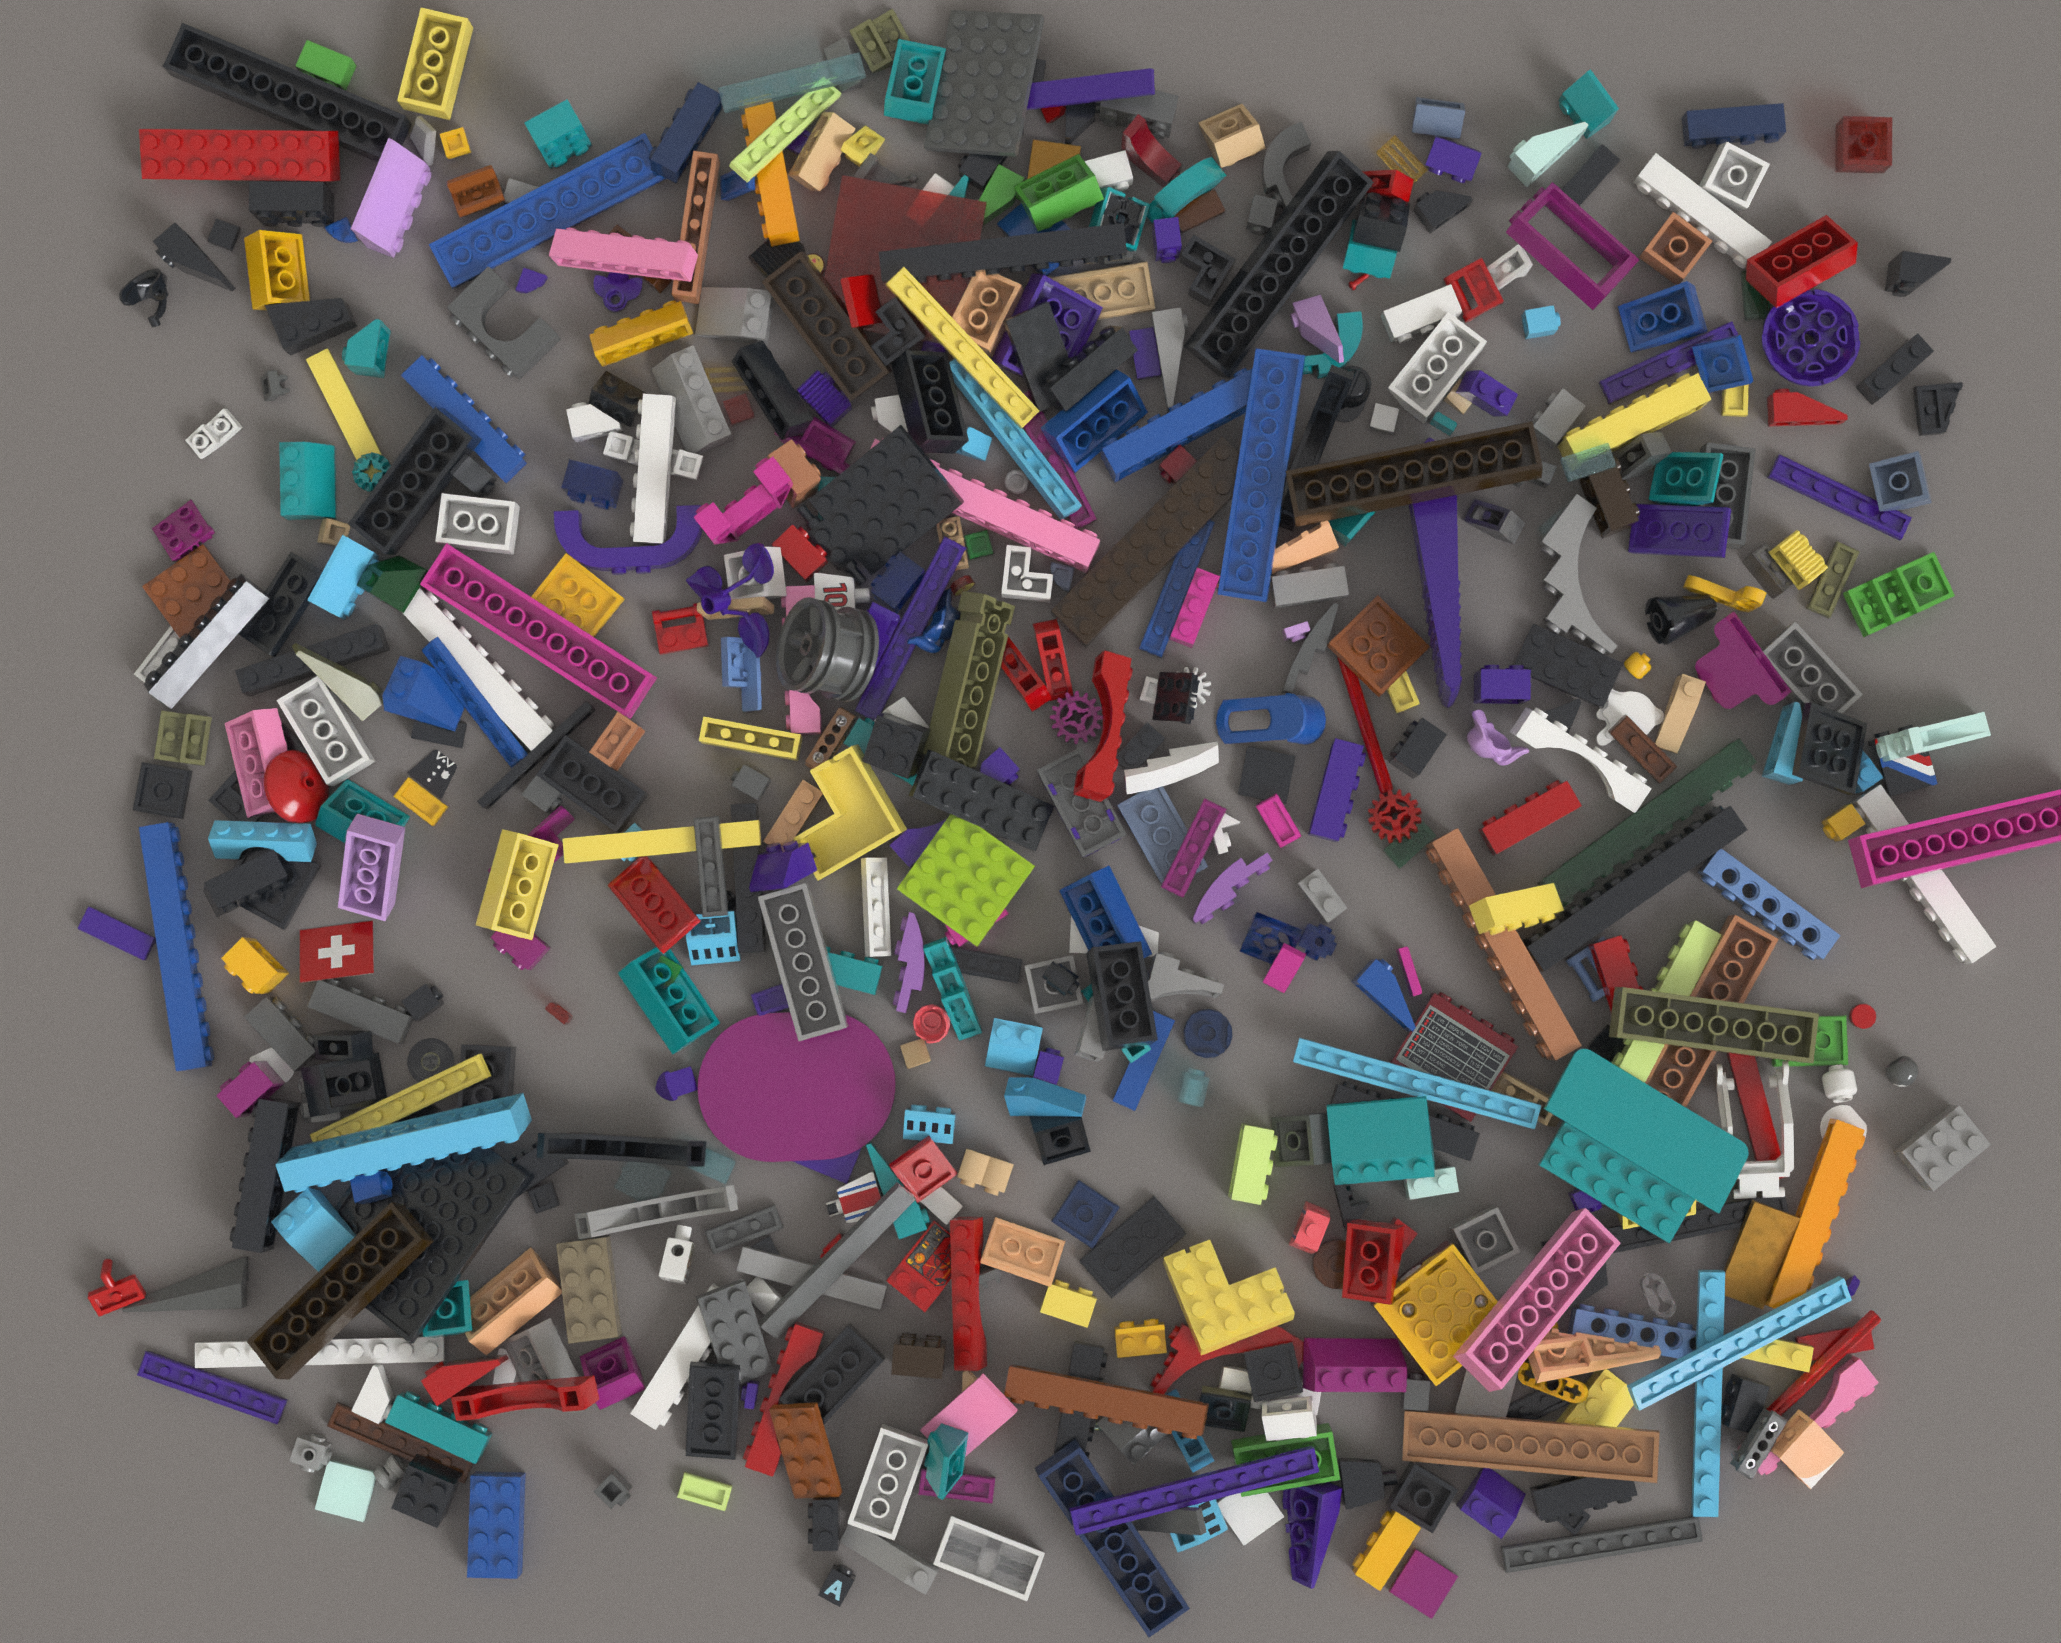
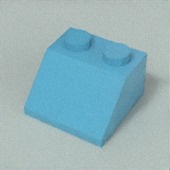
(1013, 1046)

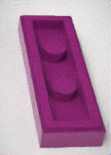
(968, 1488)

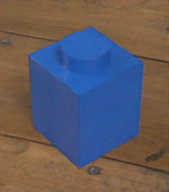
(371, 1188)

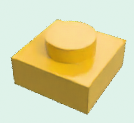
(455, 143)

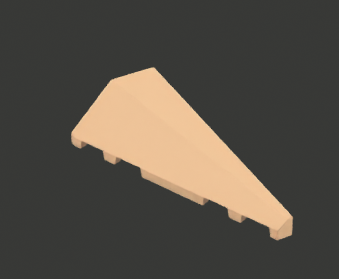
(1305, 548)
(1569, 1355)

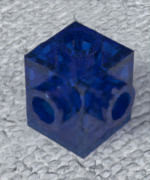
(1308, 938)

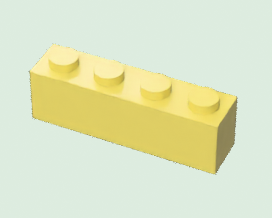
(750, 738)
(1516, 908)

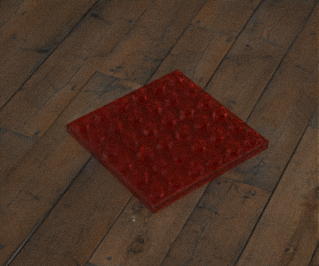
(895, 217)

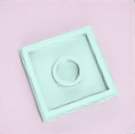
(346, 1490)

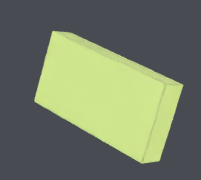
(704, 1491)

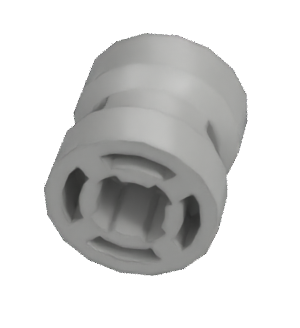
(390, 1472)

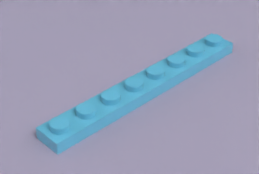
(1018, 445)

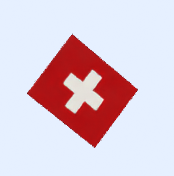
(336, 951)

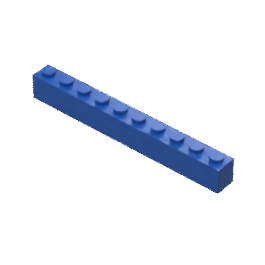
(175, 946)

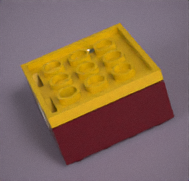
(1437, 1310)

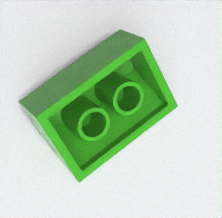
(1059, 192)

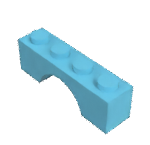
(290, 840)

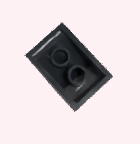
(182, 251)
(343, 1085)

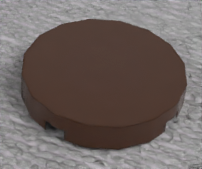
(1329, 1263)

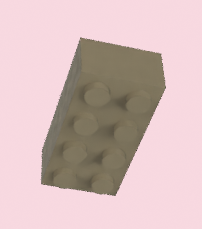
(589, 1289)

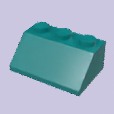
(307, 481)
(348, 801)

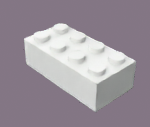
(326, 731)
(888, 1482)

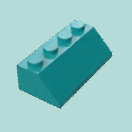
(674, 1011)

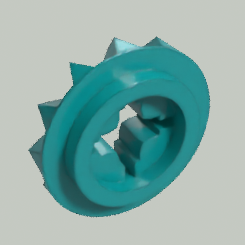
(363, 463)

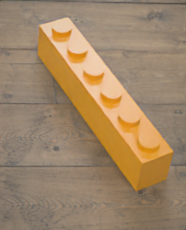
(772, 182)

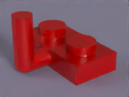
(115, 1293)

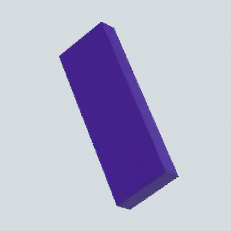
(116, 933)

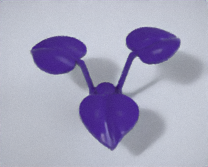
(708, 583)

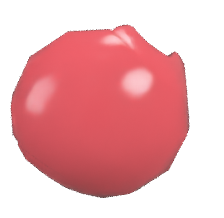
(931, 1023)

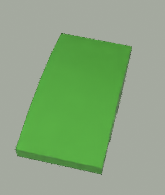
(1898, 594)

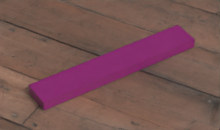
(1085, 514)

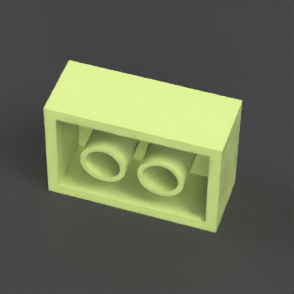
(1252, 1164)

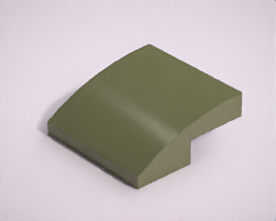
(879, 39)
(182, 738)

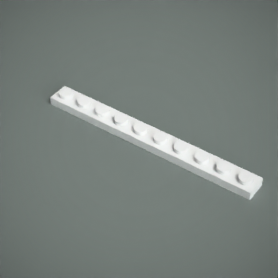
(336, 1351)

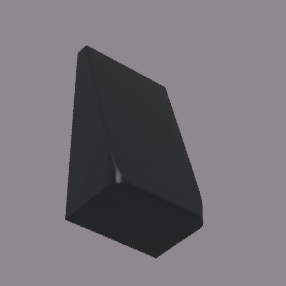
(434, 734)

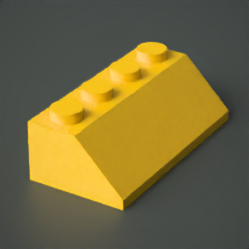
(640, 333)

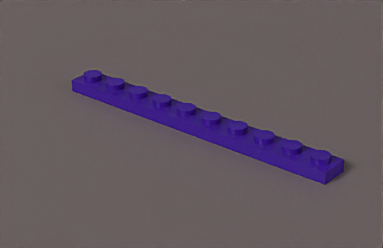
(1194, 1490)

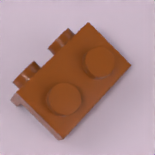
(476, 191)

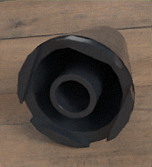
(1678, 615)

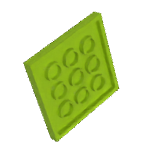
(965, 878)

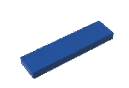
(1139, 1071)

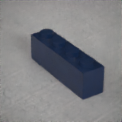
(1734, 124)
(686, 132)

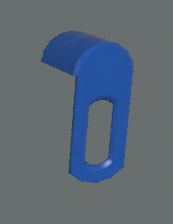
(1292, 719)

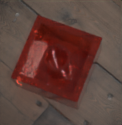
(1863, 144)

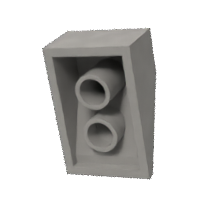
(735, 314)

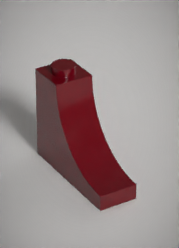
(1148, 153)

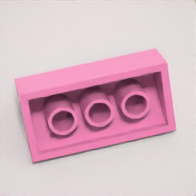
(253, 744)

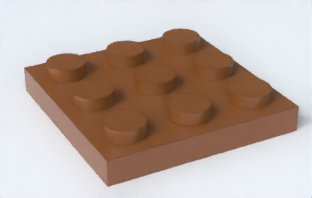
(187, 589)
(1378, 646)

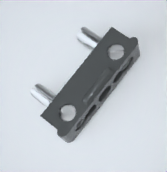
(1758, 1443)

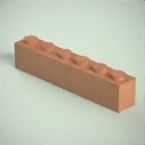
(697, 220)

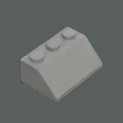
(539, 1353)

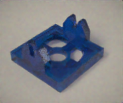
(1260, 920)

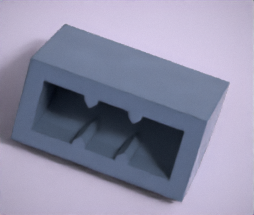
(1438, 117)

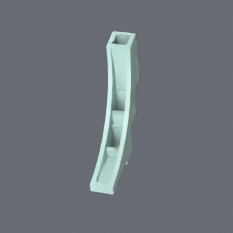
(1932, 737)

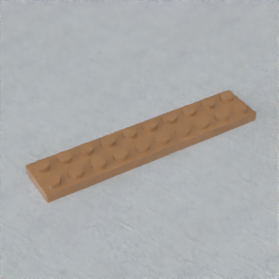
(1531, 1445)

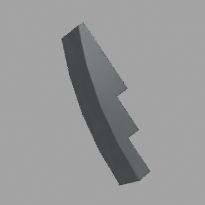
(1315, 642)

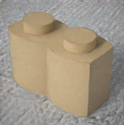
(985, 1171)

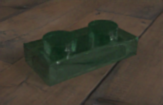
(1402, 852)

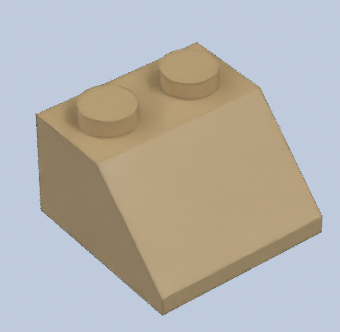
(1232, 135)

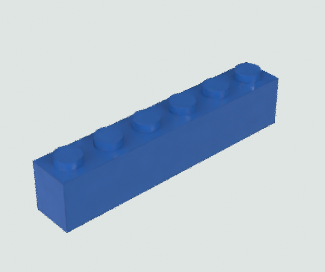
(441, 393)

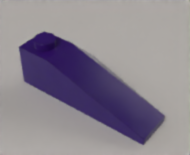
(1311, 1521)

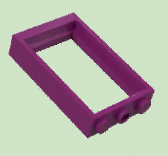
(1556, 261)

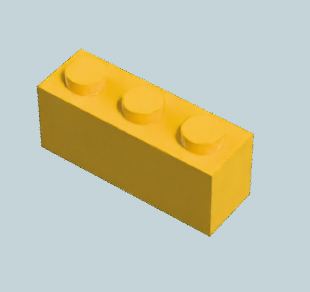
(1385, 1549)

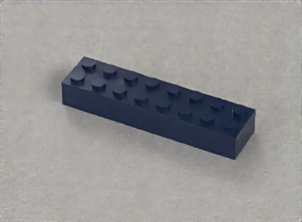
(1118, 1548)

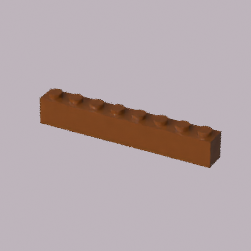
(1106, 1400)

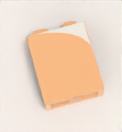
(1806, 1449)

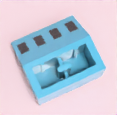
(714, 940)
(923, 1123)
(1214, 1526)

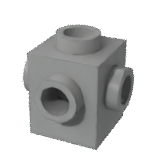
(303, 1454)

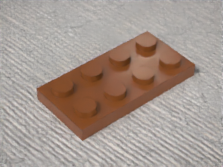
(805, 1450)

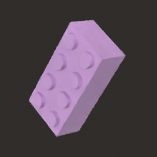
(371, 867)

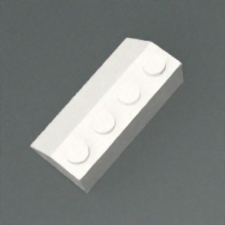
(1436, 367)

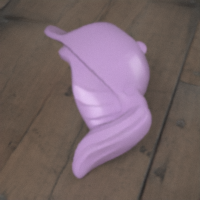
(1490, 743)

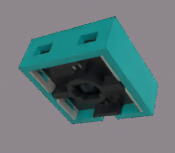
(1118, 210)

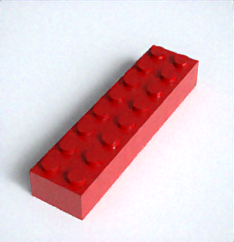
(240, 154)

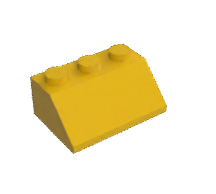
(276, 268)

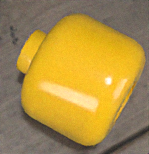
(1638, 664)

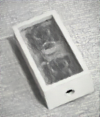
(988, 1558)

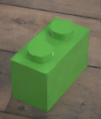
(326, 65)

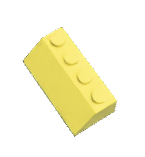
(517, 884)
(1606, 1402)

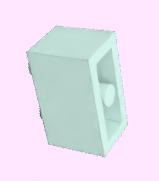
(1443, 1183)

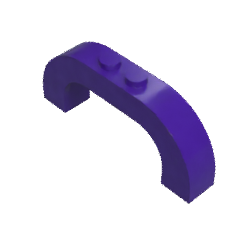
(618, 560)

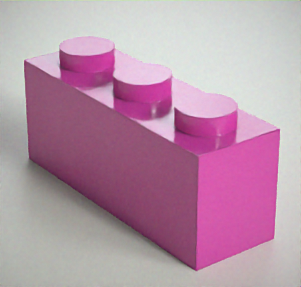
(1194, 607)

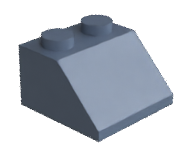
(1900, 482)

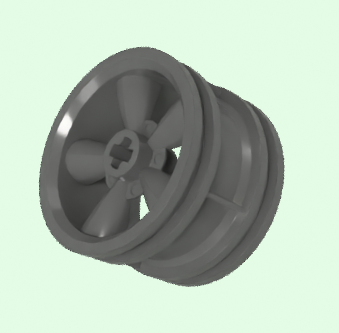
(827, 650)

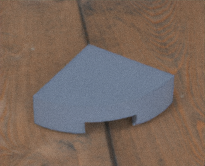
(1062, 575)

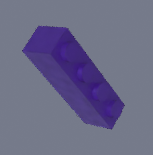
(1336, 789)

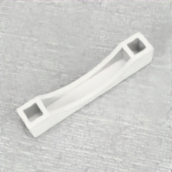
(1620, 785)

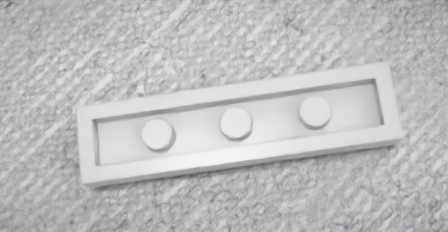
(876, 907)

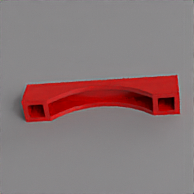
(1111, 680)
(968, 1332)
(801, 1348)
(558, 1394)

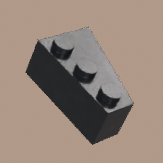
(309, 322)

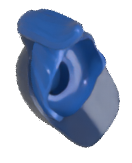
(941, 626)

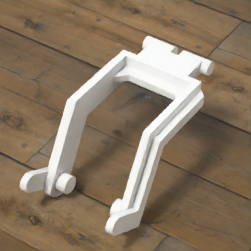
(1761, 1175)

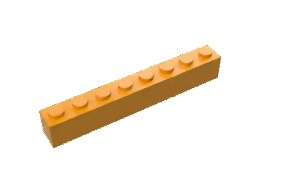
(1817, 1210)

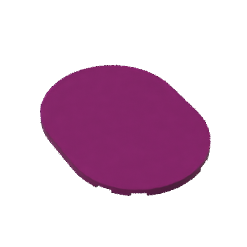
(795, 1097)

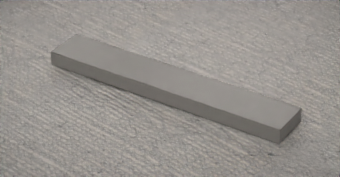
(791, 1271)

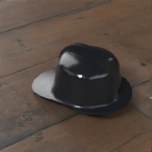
(1356, 395)

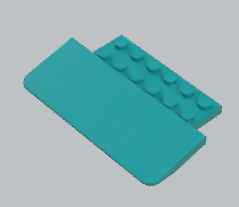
(1637, 1147)

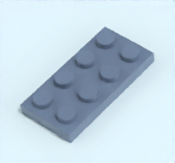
(1156, 828)

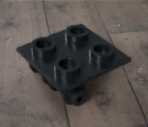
(1174, 697)

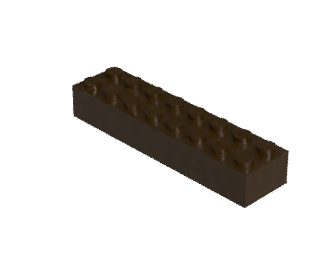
(339, 1291)

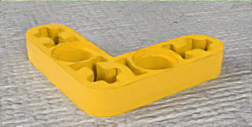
(1744, 599)
(1542, 1386)

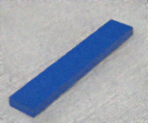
(1174, 593)
(474, 702)

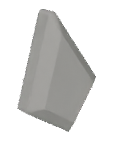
(424, 137)

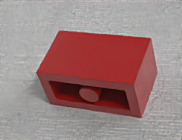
(800, 552)

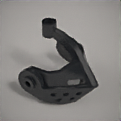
(139, 290)

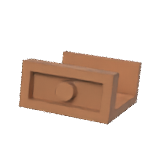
(617, 741)

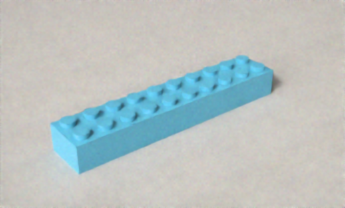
(404, 1143)

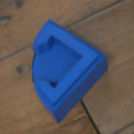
(342, 231)

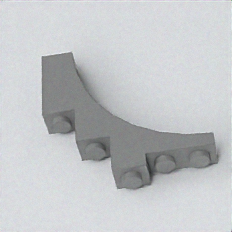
(1570, 610)
(1163, 981)
(656, 1211)

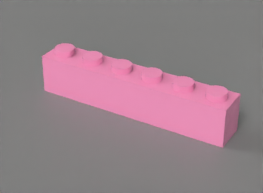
(623, 254)

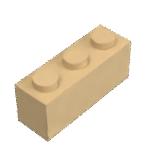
(821, 152)

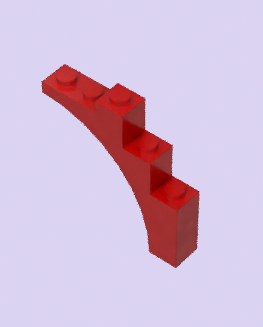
(1188, 1356)

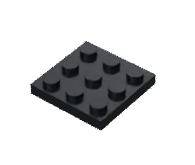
(1829, 748)
(280, 905)

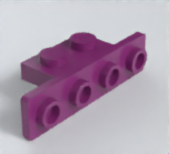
(825, 445)
(551, 827)

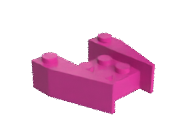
(749, 510)

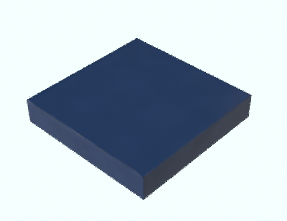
(1085, 1214)

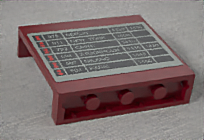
(1455, 1047)

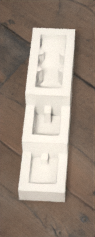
(1170, 769)

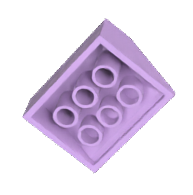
(391, 199)

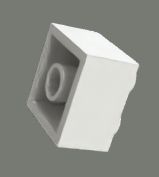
(1733, 176)
(735, 572)

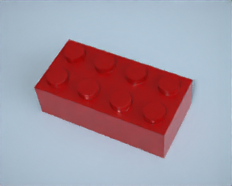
(1801, 261)

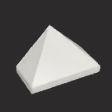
(763, 1295)

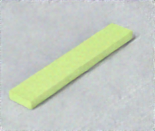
(783, 132)

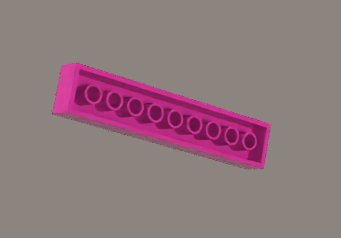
(538, 631)
(1957, 839)

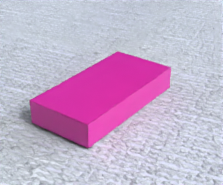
(1278, 820)
(1284, 968)
(1409, 971)

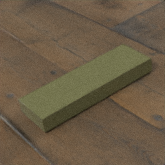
(1832, 580)

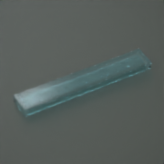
(792, 82)

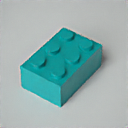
(558, 134)

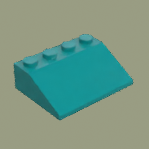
(1380, 1140)

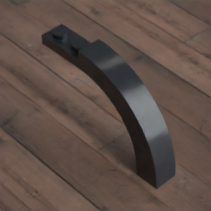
(1318, 431)

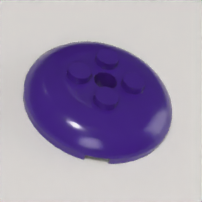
(1834, 336)

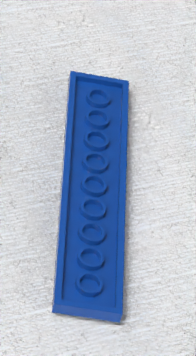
(539, 213)
(1261, 474)

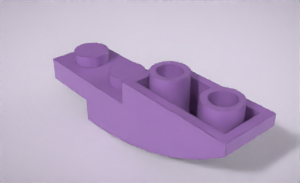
(1221, 892)
(912, 952)

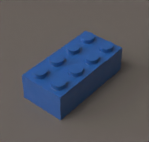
(496, 1525)

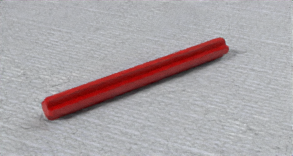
(1366, 728)
(1825, 1363)

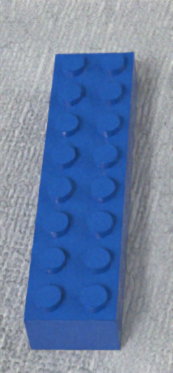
(1178, 427)

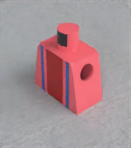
(1310, 1228)

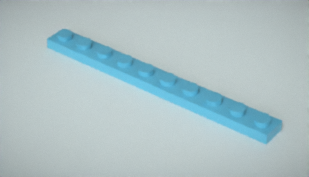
(1417, 1083)
(1739, 1343)
(1708, 1398)

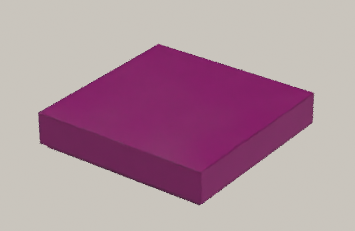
(1423, 1583)

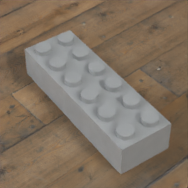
(803, 962)

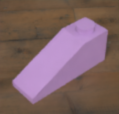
(1317, 327)

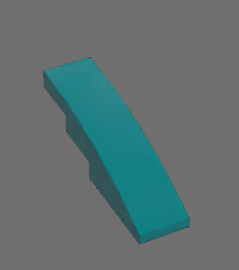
(952, 988)

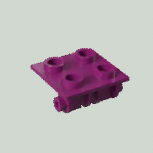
(183, 531)

